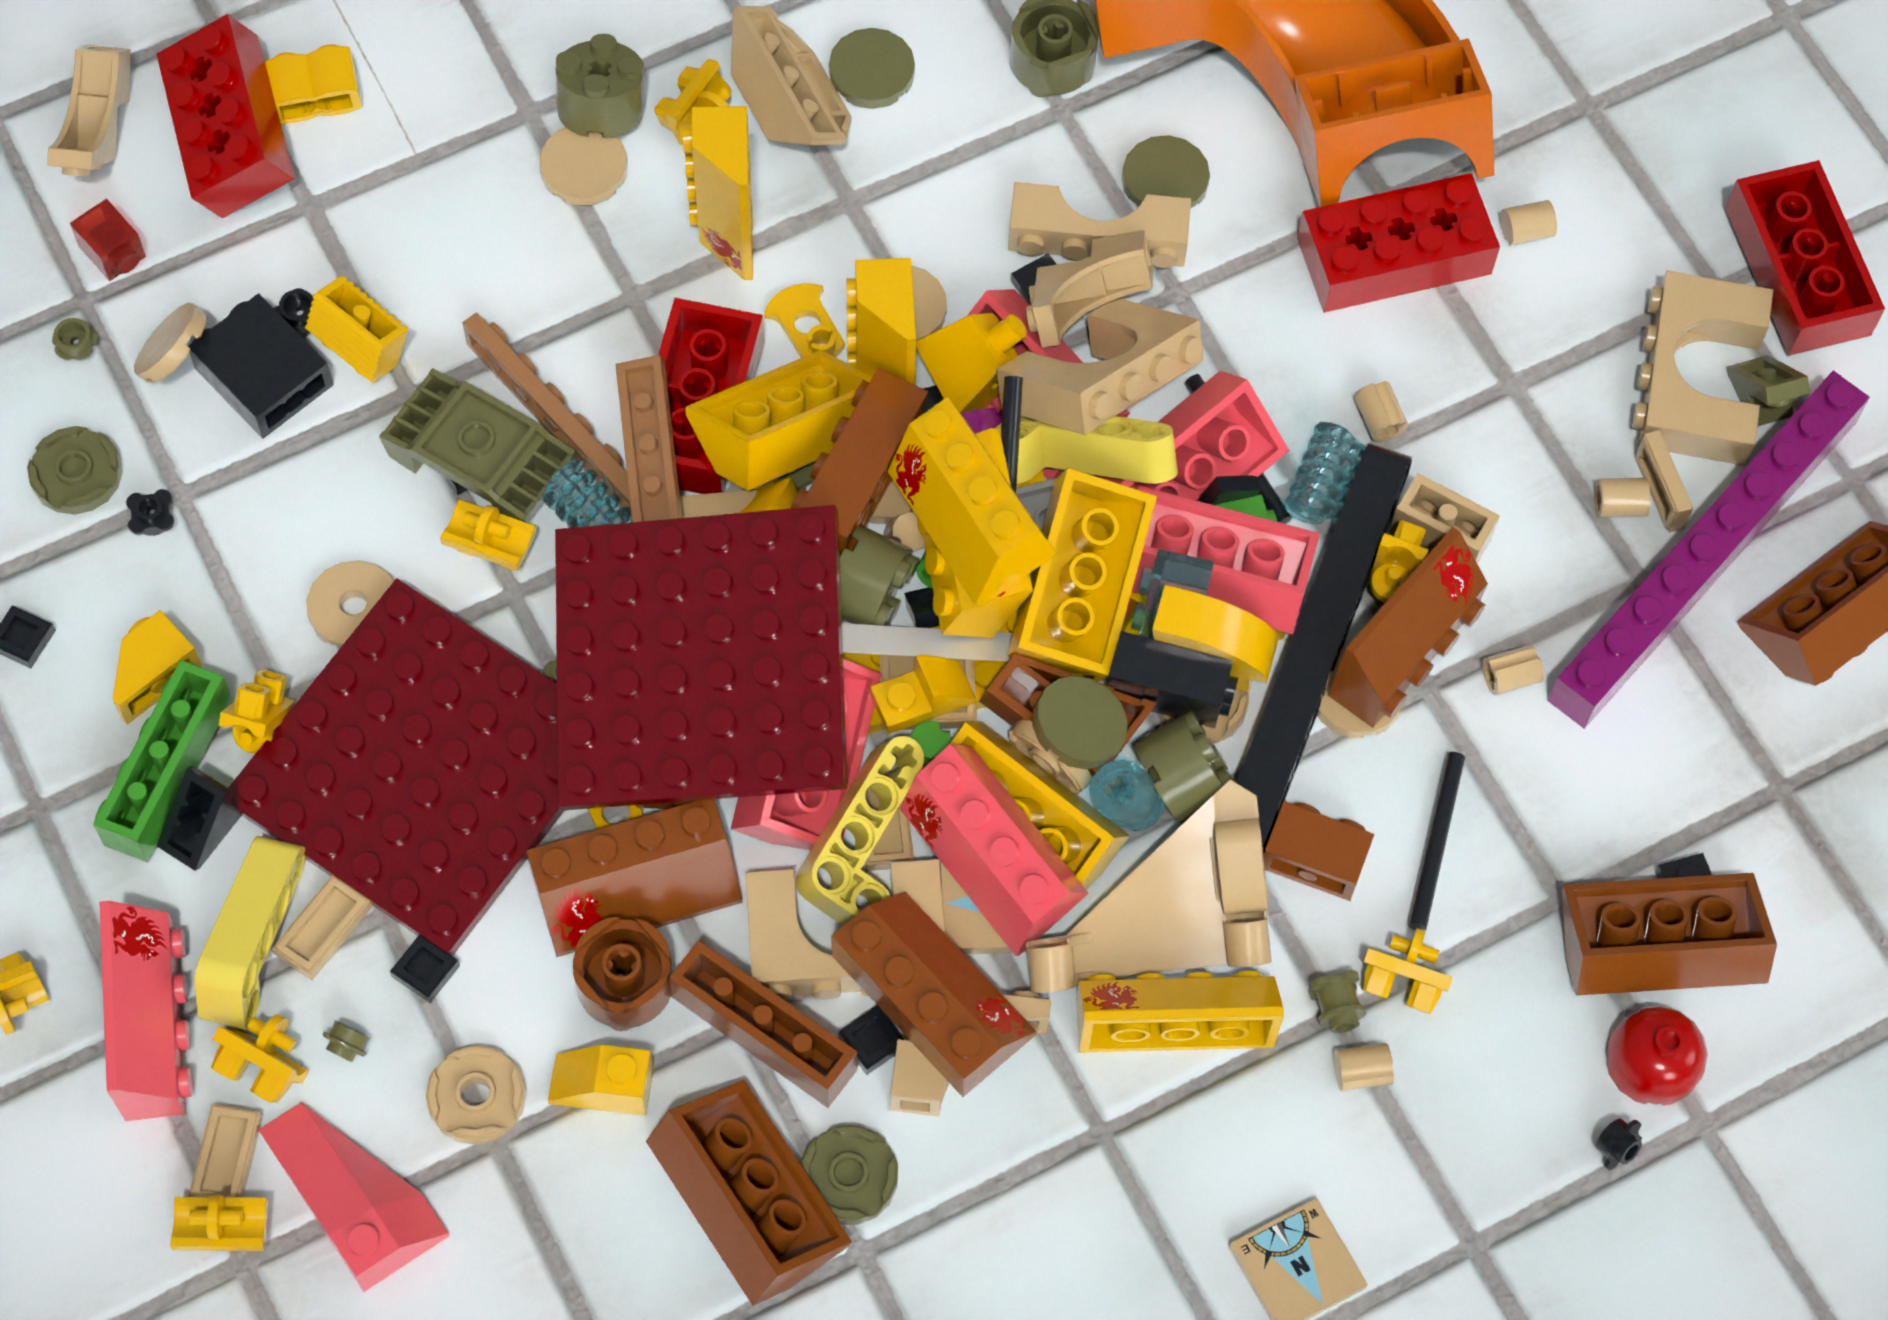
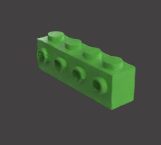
(166, 745)

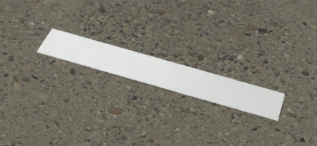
(922, 641)

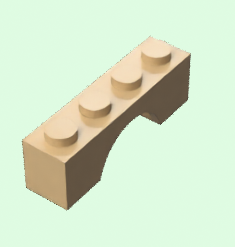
(1047, 224)

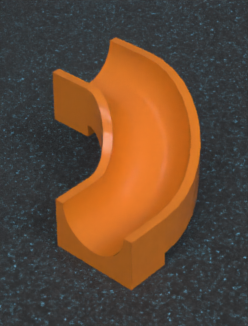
(1334, 69)

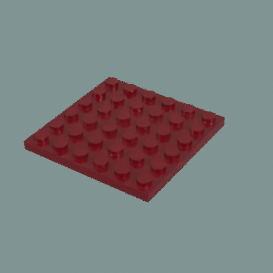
(699, 658)
(414, 767)

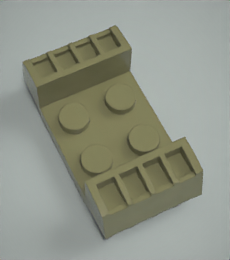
(476, 444)

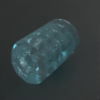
(1324, 474)
(582, 502)
(1116, 781)

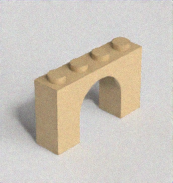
(1689, 312)
(1141, 352)
(787, 960)

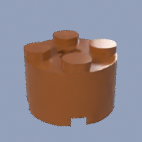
(627, 946)

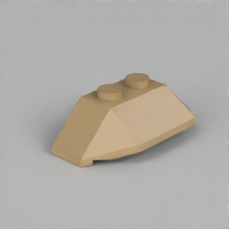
(784, 81)

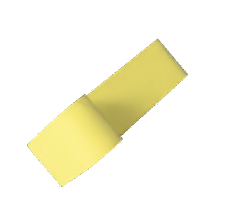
(1116, 449)
(865, 825)
(245, 931)

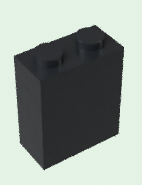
(260, 365)
(1173, 678)

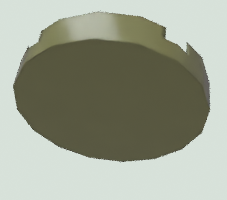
(872, 67)
(1165, 168)
(74, 470)
(1080, 722)
(852, 1172)

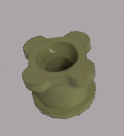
(1338, 1001)

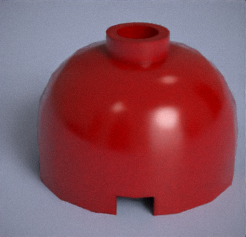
(1656, 1055)

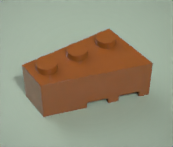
(1022, 683)

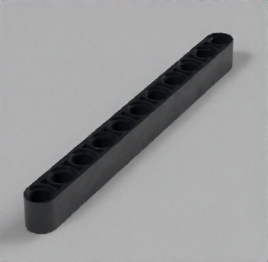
(1322, 631)

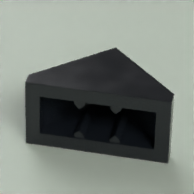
(198, 819)

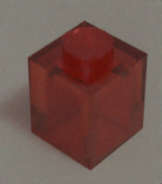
(108, 240)

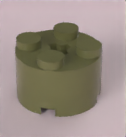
(1054, 46)
(600, 87)
(873, 576)
(1183, 765)

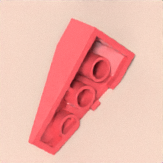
(358, 1201)

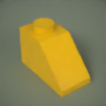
(146, 662)
(603, 1079)

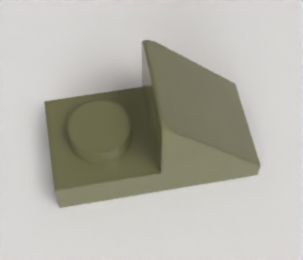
(1768, 384)

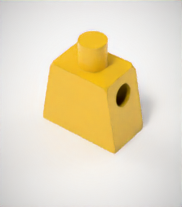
(967, 355)

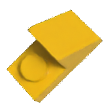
(927, 692)

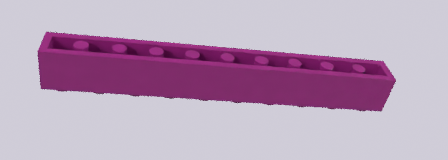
(1707, 550)

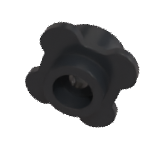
(294, 301)
(151, 524)
(1619, 1142)

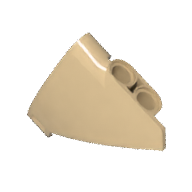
(1182, 908)

